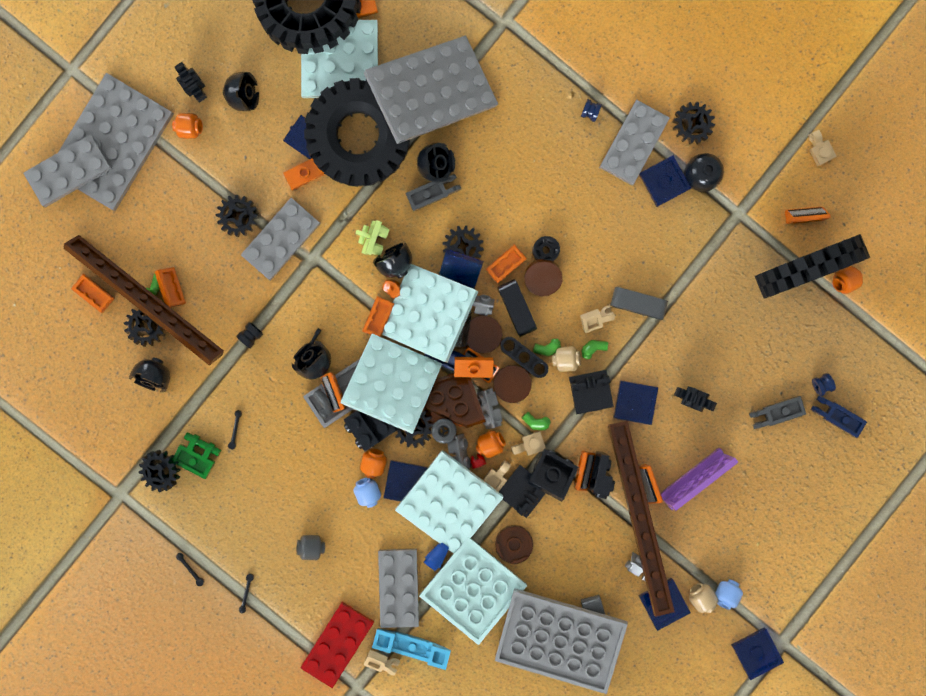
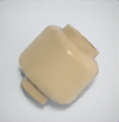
(566, 359)
(703, 598)

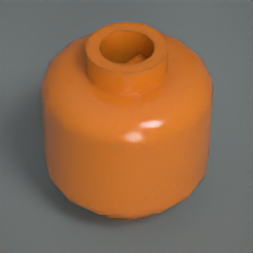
(187, 125)
(847, 280)
(490, 444)
(373, 463)

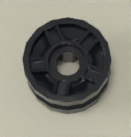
(551, 243)

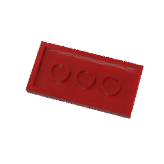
(337, 644)

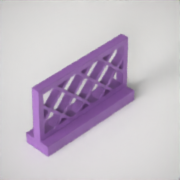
(697, 479)

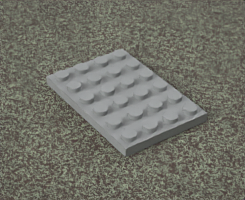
(430, 89)
(125, 130)
(561, 641)

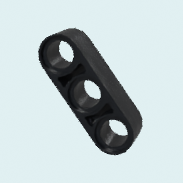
(517, 308)
(530, 364)

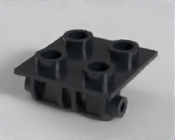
(591, 392)
(519, 493)

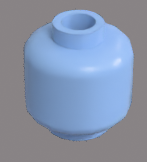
(367, 492)
(728, 594)

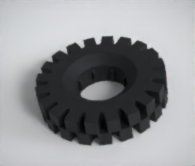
(307, 29)
(323, 141)
(812, 266)

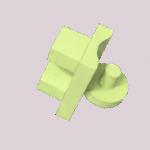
(375, 230)

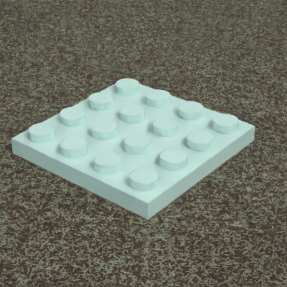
(341, 62)
(429, 312)
(391, 383)
(449, 502)
(472, 590)

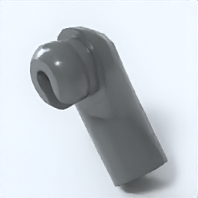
(325, 403)

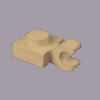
(821, 150)
(595, 319)
(531, 444)
(496, 478)
(379, 662)

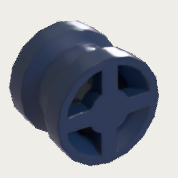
(591, 110)
(823, 384)

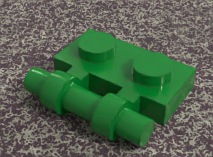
(193, 461)

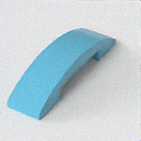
(411, 646)

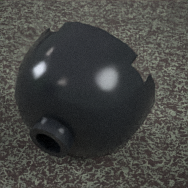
(240, 91)
(436, 162)
(704, 172)
(394, 261)
(312, 360)
(151, 374)

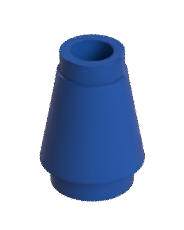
(436, 556)

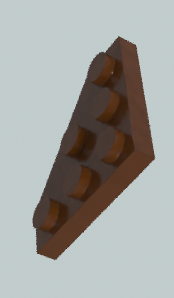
(455, 400)

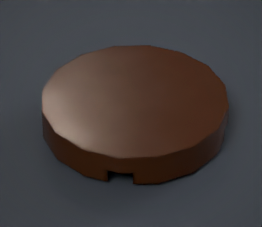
(543, 277)
(484, 334)
(512, 384)
(514, 544)

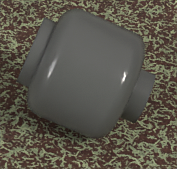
(440, 437)
(310, 547)

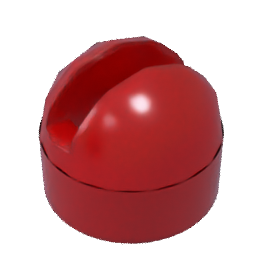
(475, 463)

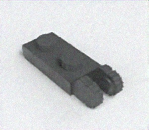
(430, 193)
(779, 412)

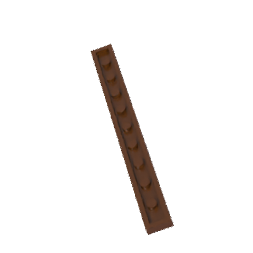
(144, 300)
(641, 519)

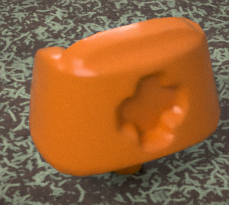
(392, 288)

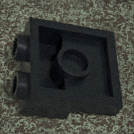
(367, 429)
(552, 474)
(601, 482)

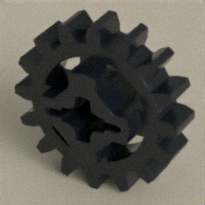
(190, 82)
(687, 118)
(233, 209)
(471, 243)
(140, 330)
(695, 399)
(421, 429)
(159, 470)

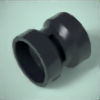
(248, 336)

